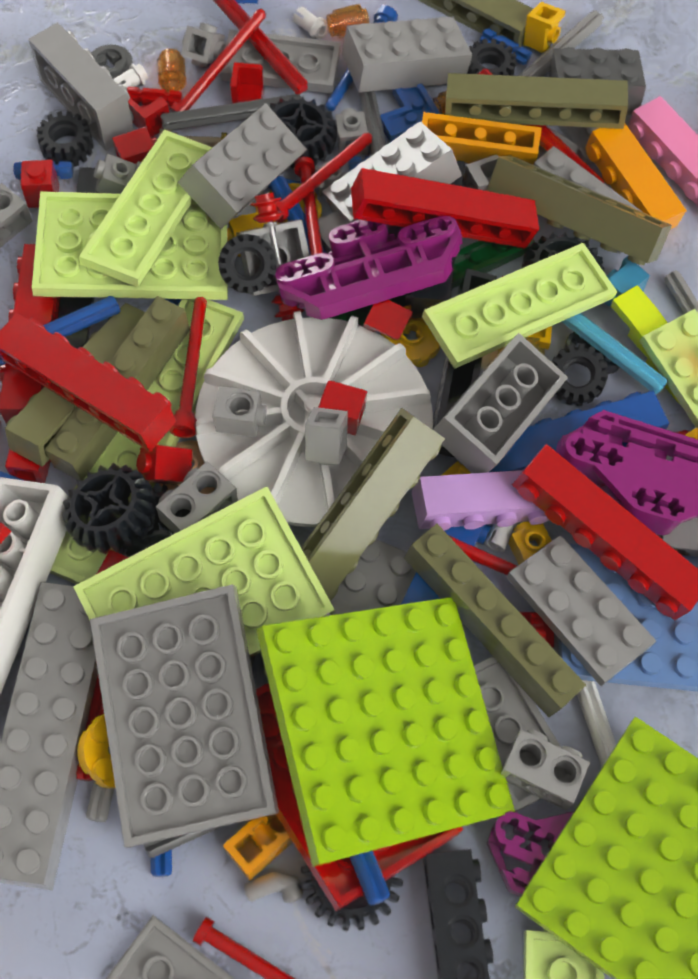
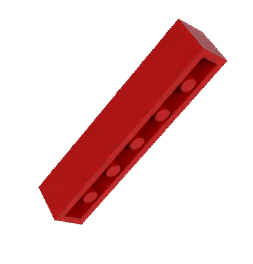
(410, 200)
(86, 382)
(17, 386)
(610, 532)

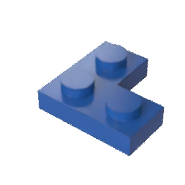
(412, 104)

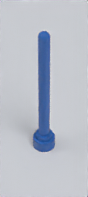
(383, 14)

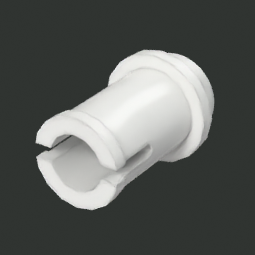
(314, 25)
(132, 77)
(499, 537)

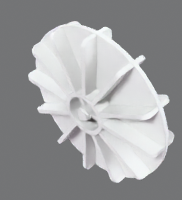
(291, 369)

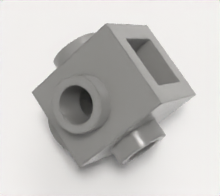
(202, 44)

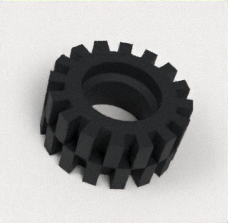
(492, 54)
(65, 126)
(267, 263)
(595, 365)

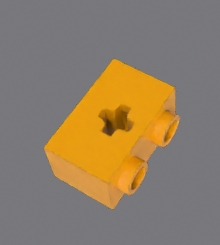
(257, 844)

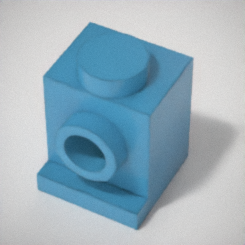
(627, 277)

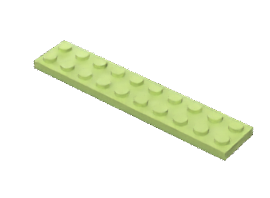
(220, 327)

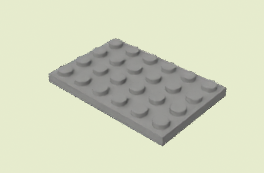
(182, 717)

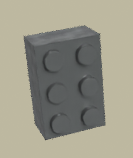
(603, 65)

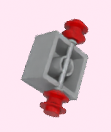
(285, 238)

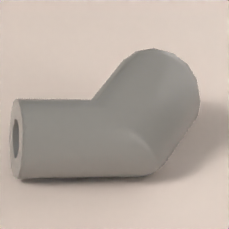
(274, 882)

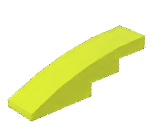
(641, 318)

